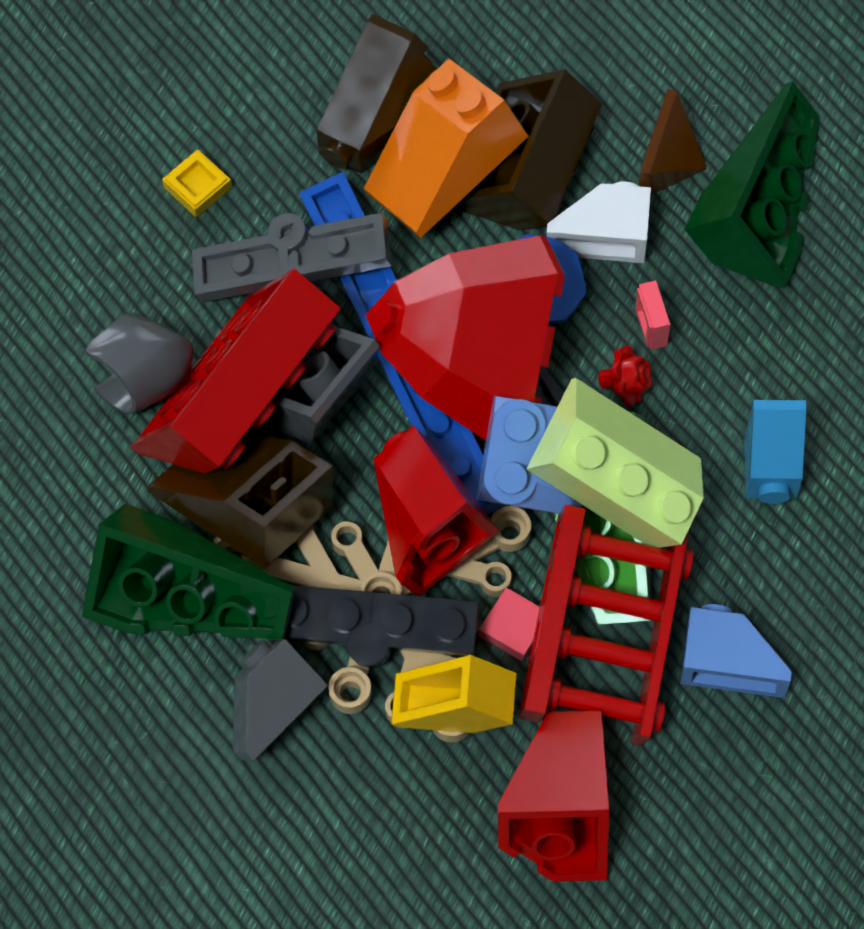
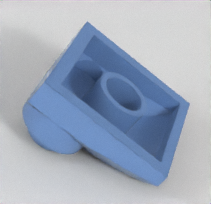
(510, 443)

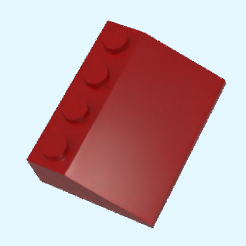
(240, 375)

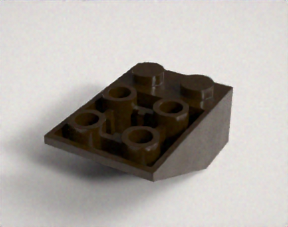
(256, 502)

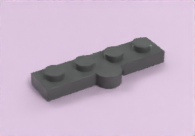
(315, 253)

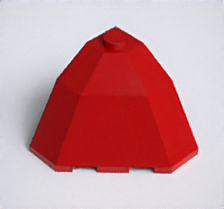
(472, 327)

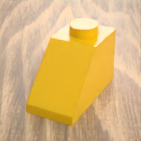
(455, 696)

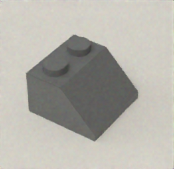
(325, 385)

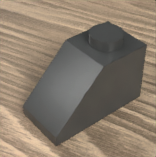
(270, 695)

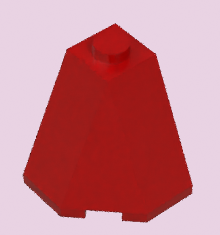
(426, 511)
(559, 800)

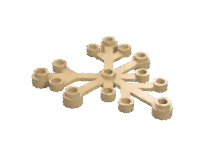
(324, 575)

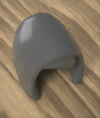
(145, 360)

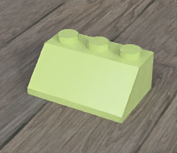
(620, 467)

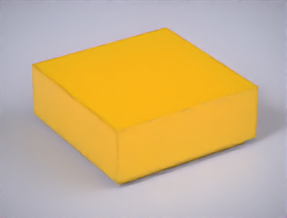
(197, 183)

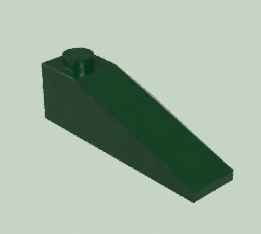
(754, 201)
(171, 579)

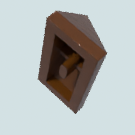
(672, 148)

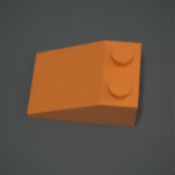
(442, 147)

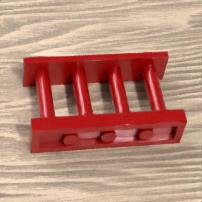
(555, 641)

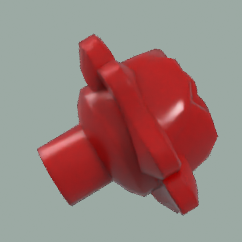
(627, 376)

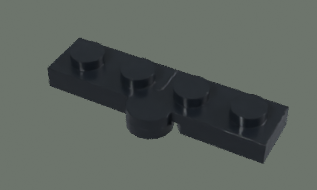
(381, 621)

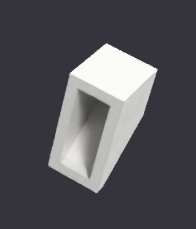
(606, 223)

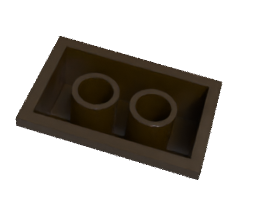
(534, 177)

